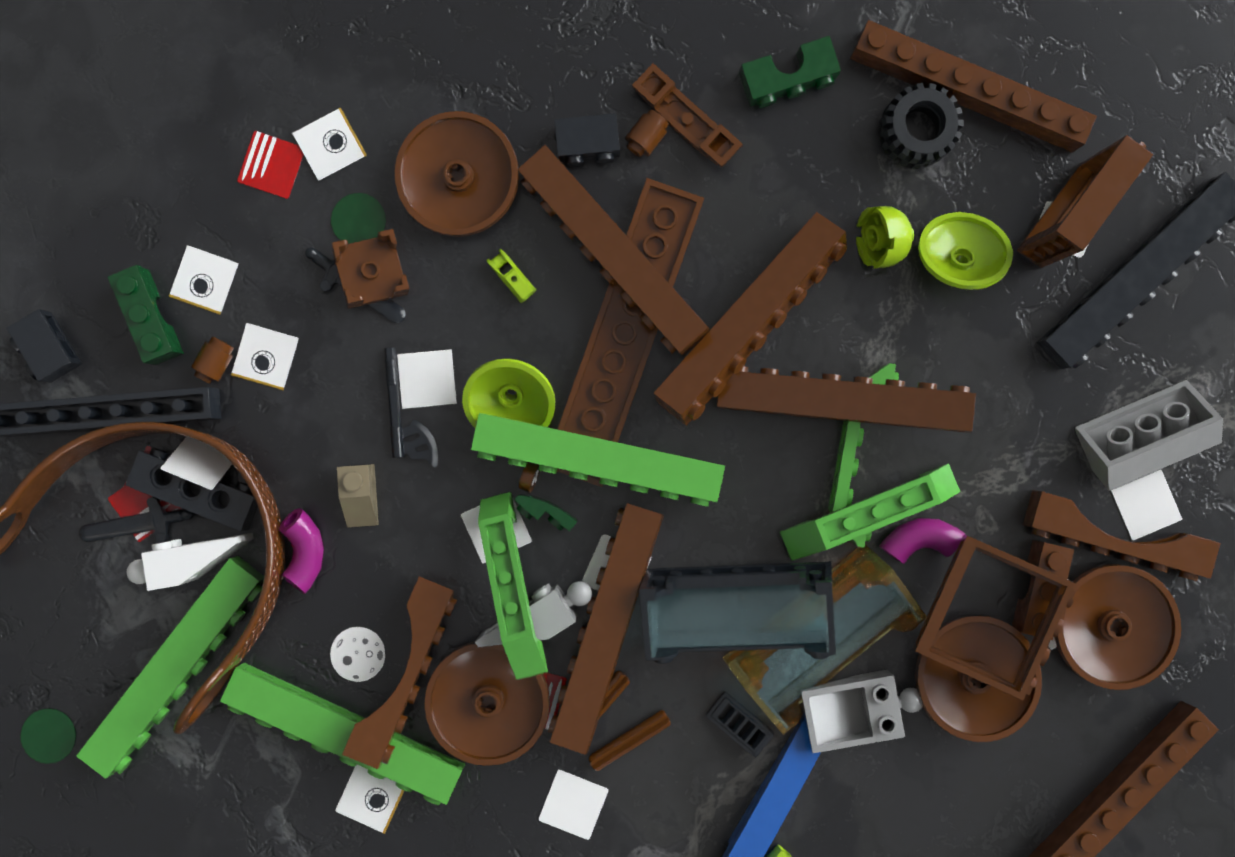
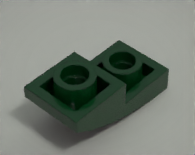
(536, 507)

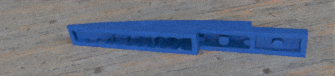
(774, 796)

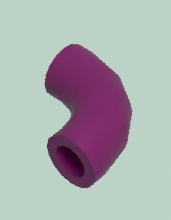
(922, 534)
(306, 548)

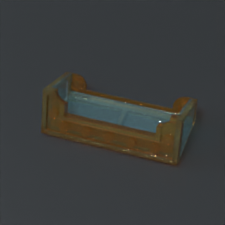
(866, 607)

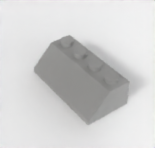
(1150, 434)

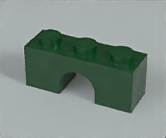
(765, 83)
(137, 300)

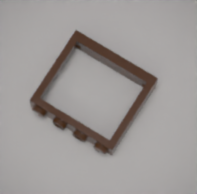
(1085, 202)
(1037, 652)

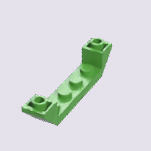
(846, 463)
(871, 513)
(508, 587)

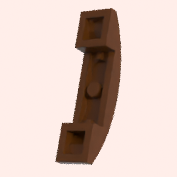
(685, 117)

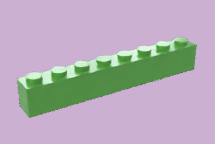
(597, 457)
(171, 668)
(329, 728)

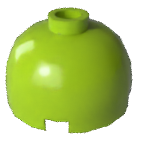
(885, 236)

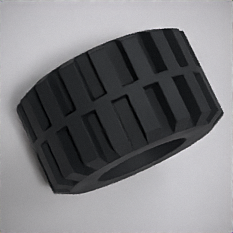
(938, 108)

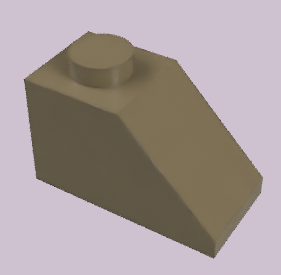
(358, 495)

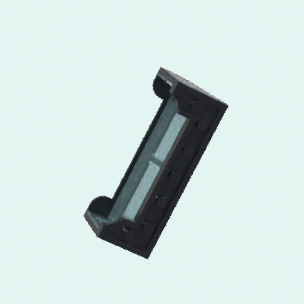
(738, 609)

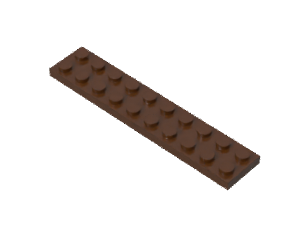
(620, 337)

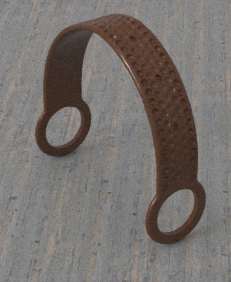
(52, 467)

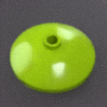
(965, 250)
(488, 394)

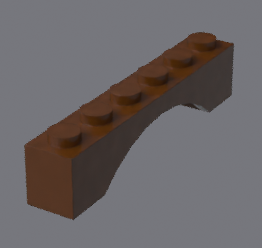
(1181, 551)
(372, 736)

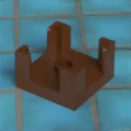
(370, 269)

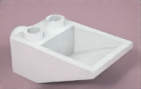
(177, 564)

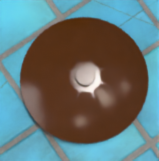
(456, 173)
(1119, 627)
(964, 703)
(482, 708)

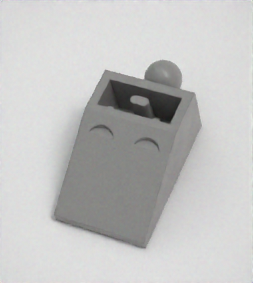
(549, 610)
(852, 715)

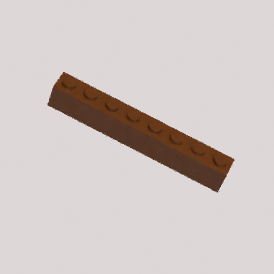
(973, 86)
(613, 250)
(751, 319)
(850, 401)
(606, 628)
(1130, 785)

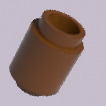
(646, 133)
(212, 360)

